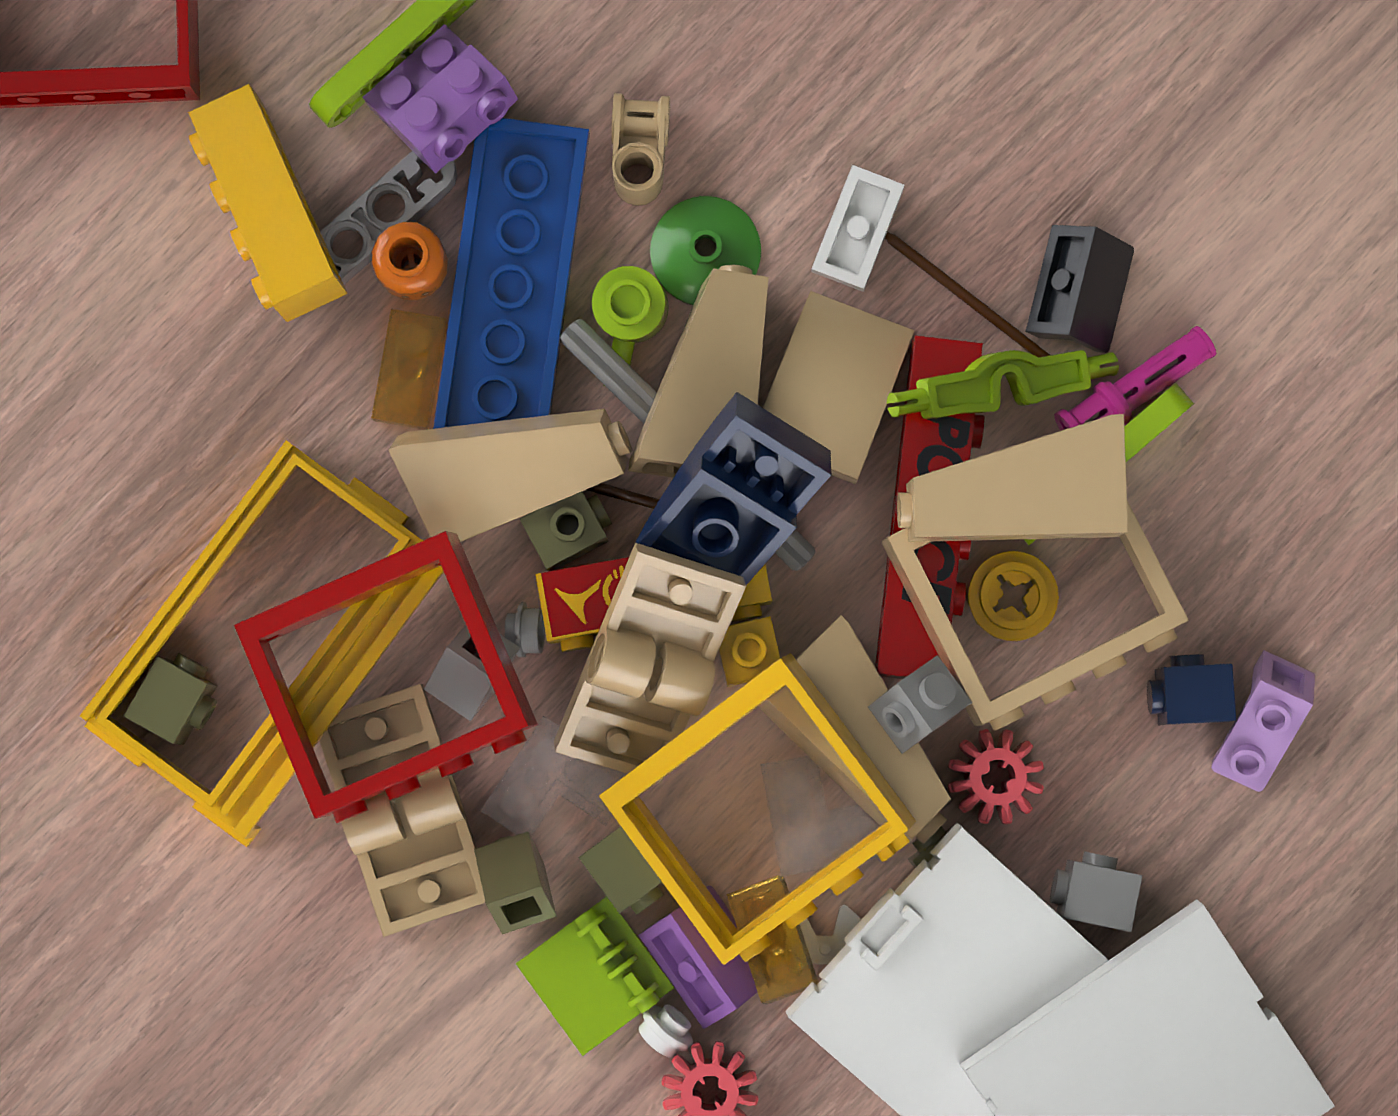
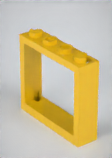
(677, 874)

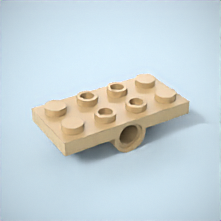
(649, 660)
(414, 847)

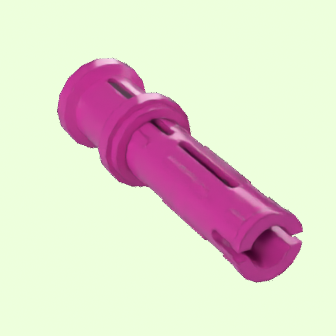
(1108, 397)

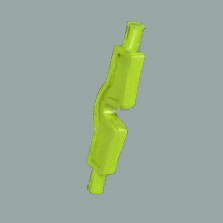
(980, 384)

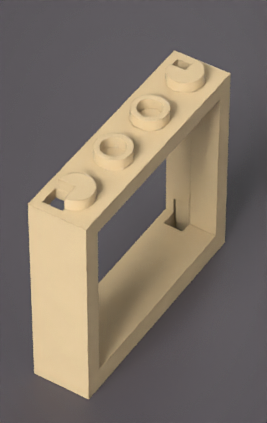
(1057, 681)

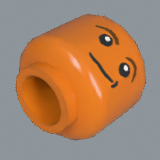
(404, 243)

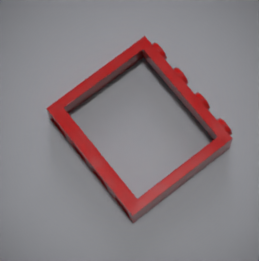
(113, 84)
(448, 758)

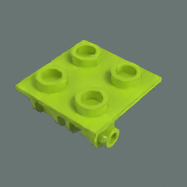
(595, 976)

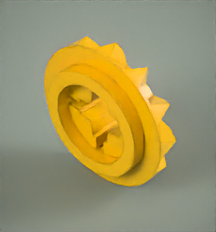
(1039, 601)

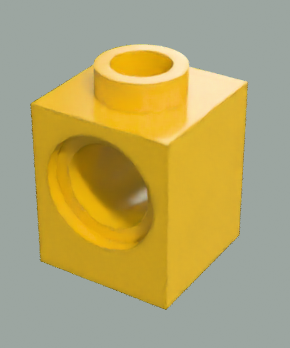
(748, 650)

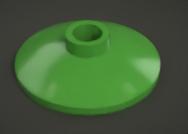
(681, 227)

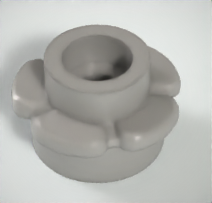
(526, 629)

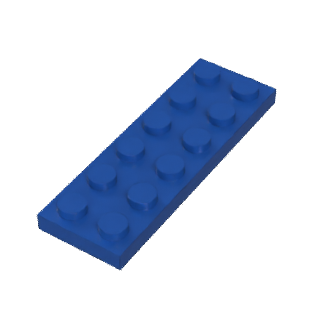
(512, 273)

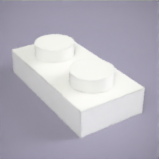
(857, 228)

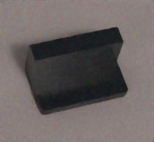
(1080, 286)

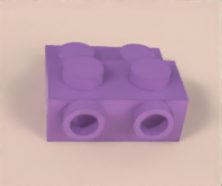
(441, 98)

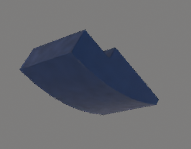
(738, 491)

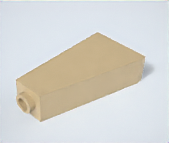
(711, 363)
(501, 470)
(1034, 490)
(850, 685)

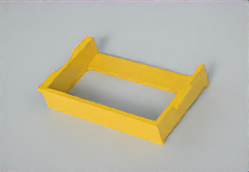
(317, 691)

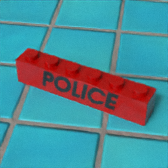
(924, 448)

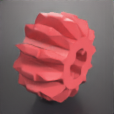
(1011, 788)
(727, 1081)

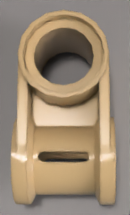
(639, 137)

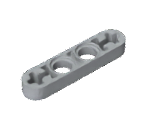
(361, 214)

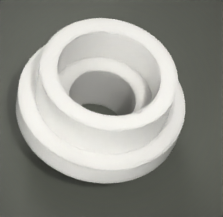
(666, 1030)

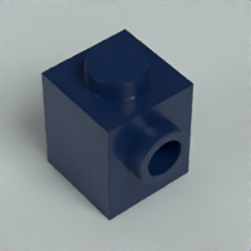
(1192, 692)

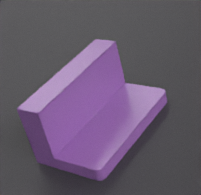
(695, 970)

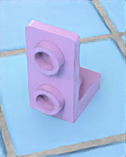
(1267, 722)

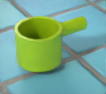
(629, 307)

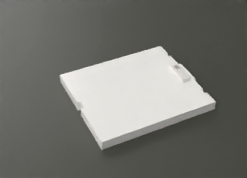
(940, 977)
(1152, 1035)

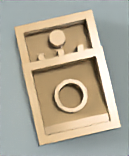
(838, 379)

